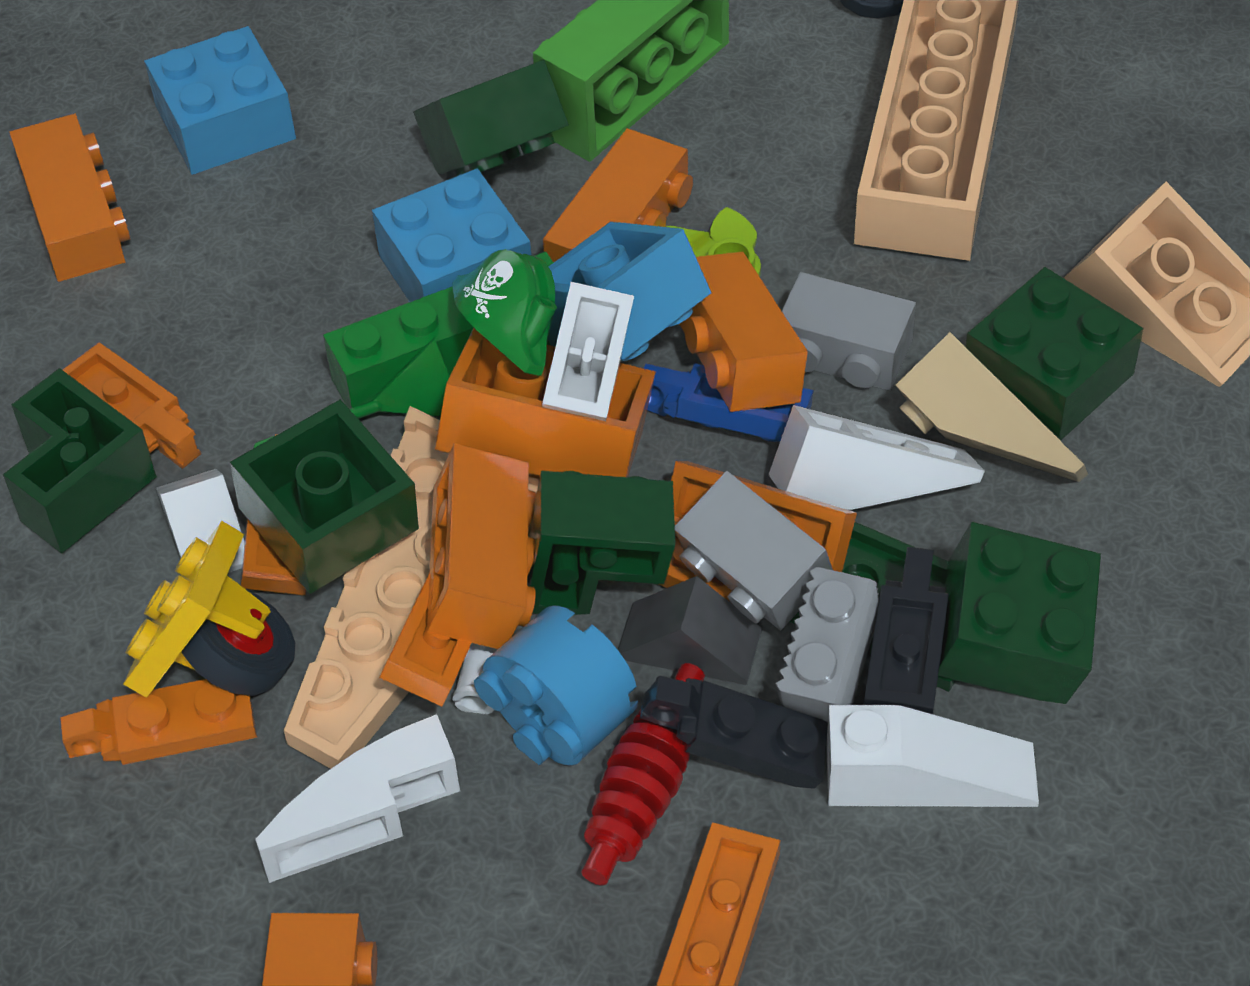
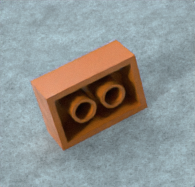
(501, 412)

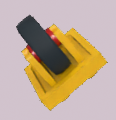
(211, 625)

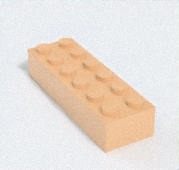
(935, 127)

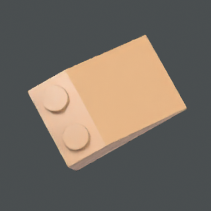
(1176, 283)

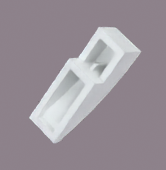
(360, 800)

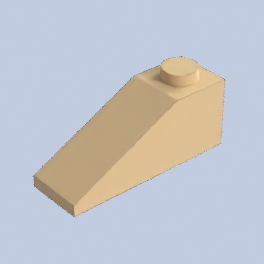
(975, 409)

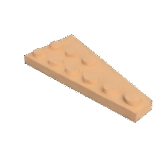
(341, 692)

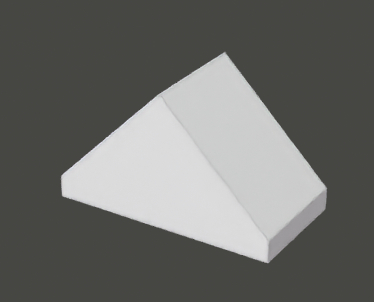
(588, 351)
(196, 509)

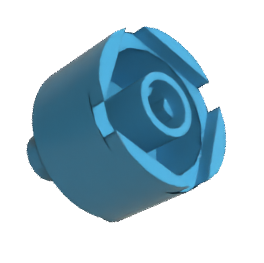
(558, 687)

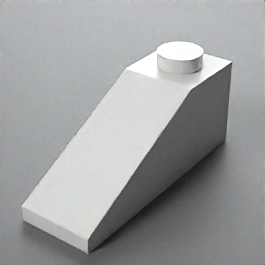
(862, 463)
(923, 760)

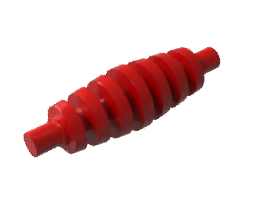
(635, 791)

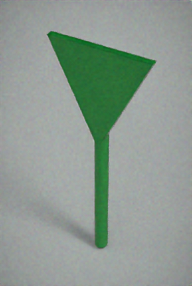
(416, 385)

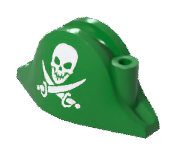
(510, 305)

